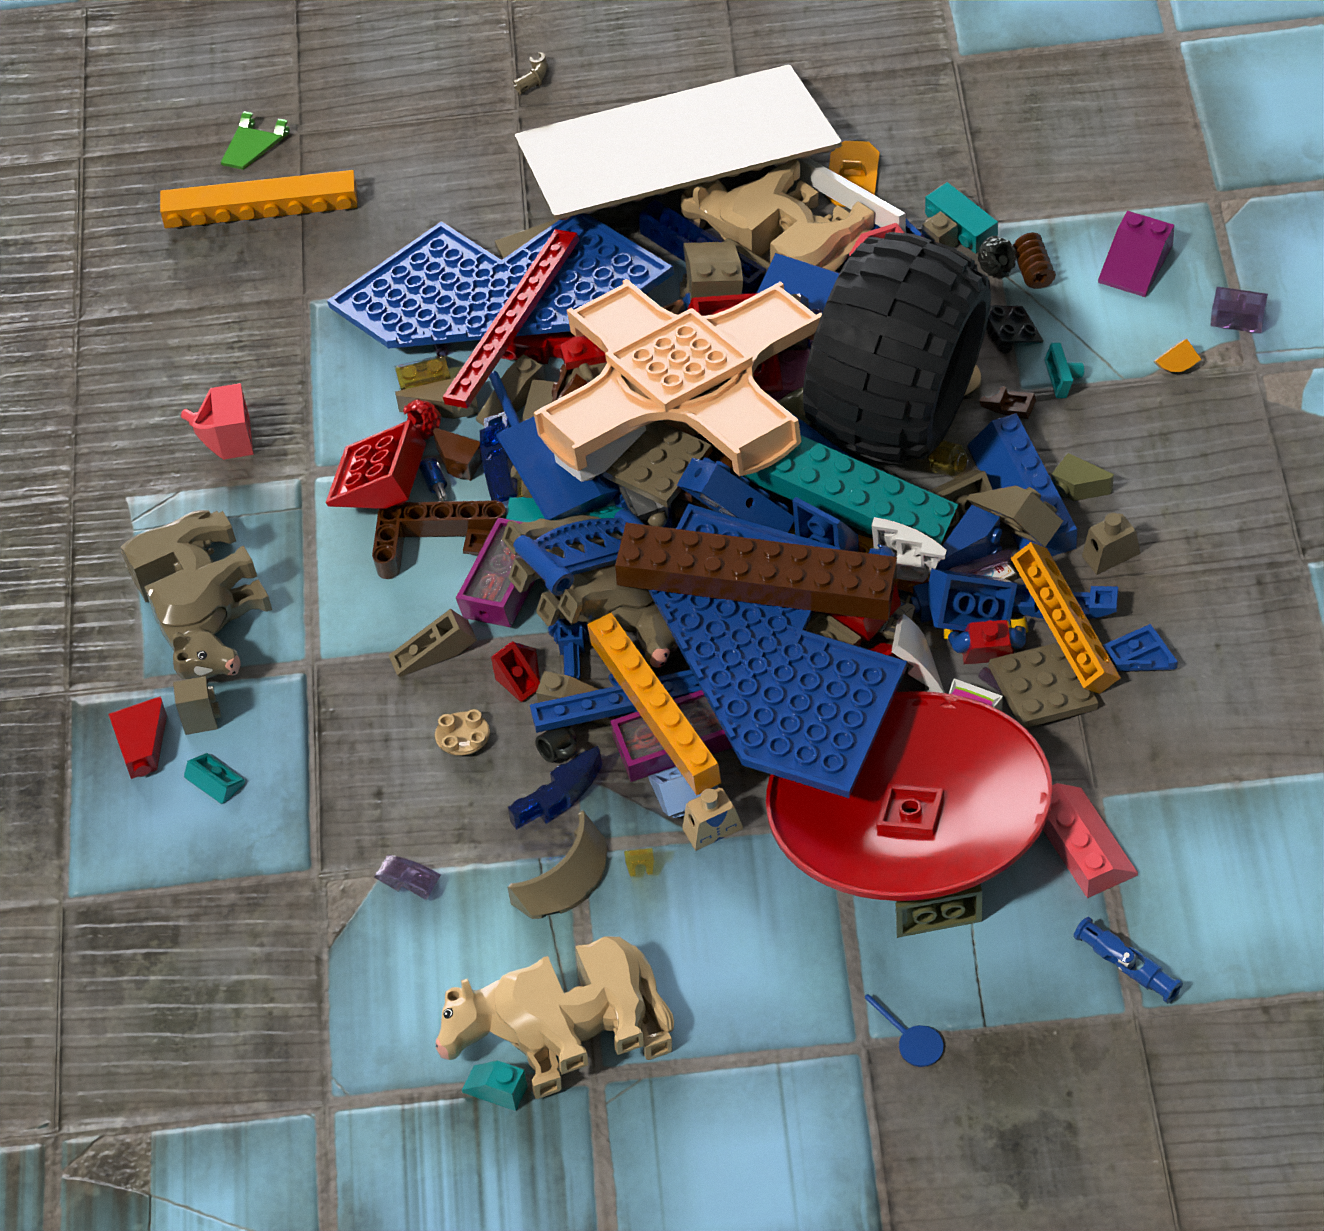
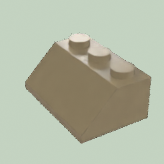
(958, 491)

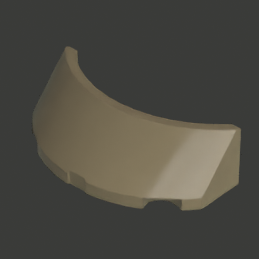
(569, 880)

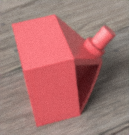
(223, 422)

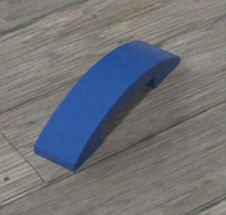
(1097, 603)

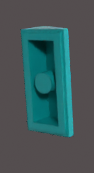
(213, 777)

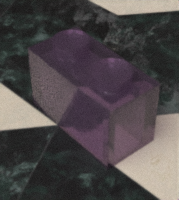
(1239, 310)

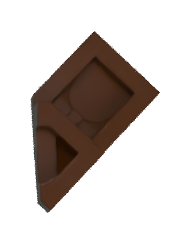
(1010, 403)

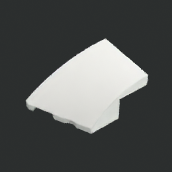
(914, 550)
(913, 647)

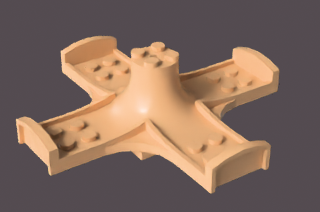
(683, 372)

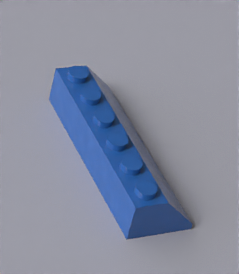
(1011, 460)

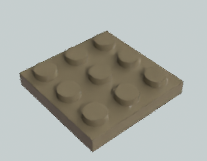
(657, 462)
(1041, 685)

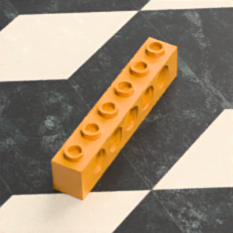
(1065, 618)

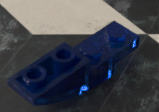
(495, 459)
(567, 786)

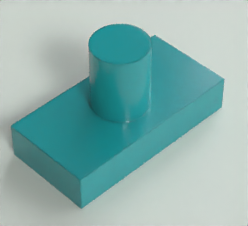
(1060, 371)

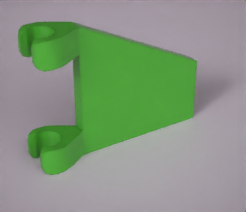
(250, 143)

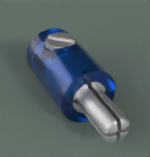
(434, 477)

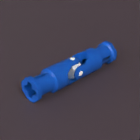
(1113, 950)

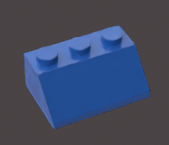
(968, 598)

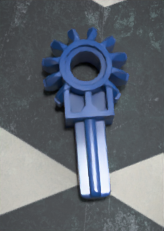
(571, 643)

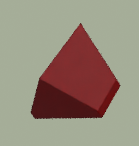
(517, 669)

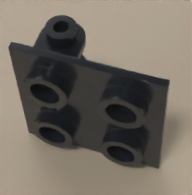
(1011, 325)

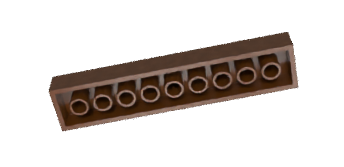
(756, 571)

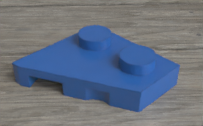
(1140, 651)

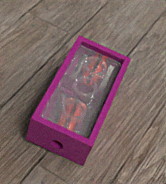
(487, 591)
(643, 752)

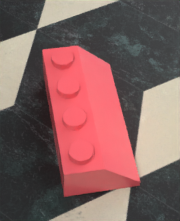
(1085, 842)

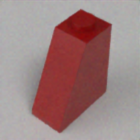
(140, 735)

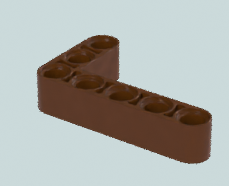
(427, 520)

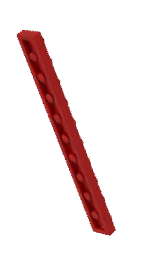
(510, 319)

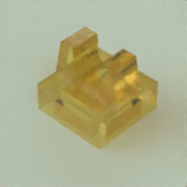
(637, 857)

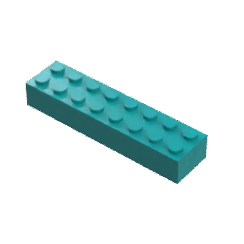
(854, 490)

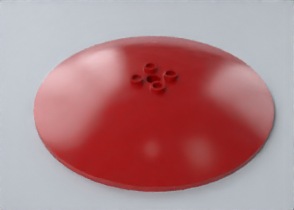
(975, 793)

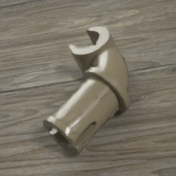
(535, 75)

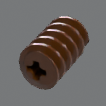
(1034, 261)

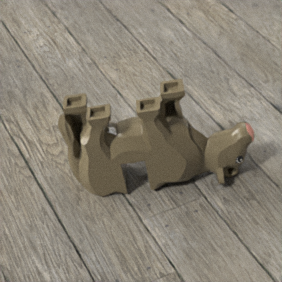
(192, 592)
(593, 593)

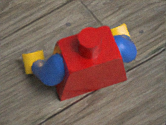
(988, 639)

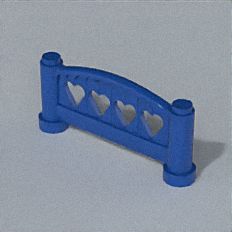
(559, 571)

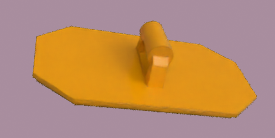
(857, 163)

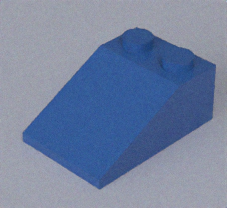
(822, 527)
(972, 538)

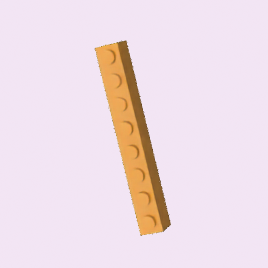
(258, 199)
(654, 704)

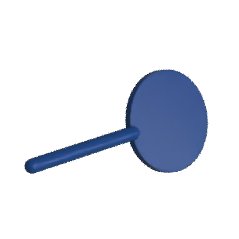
(919, 1044)

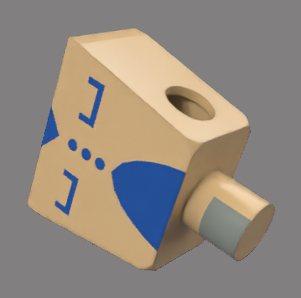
(710, 818)

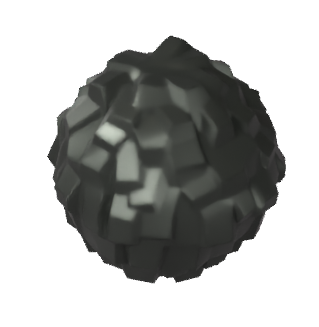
(996, 255)

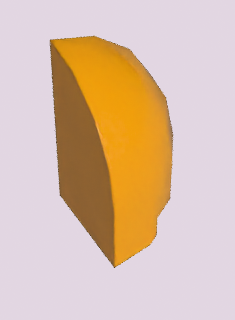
(1178, 358)

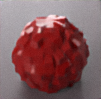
(424, 417)

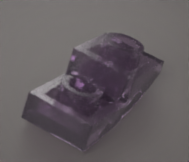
(401, 872)

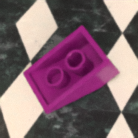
(1137, 253)

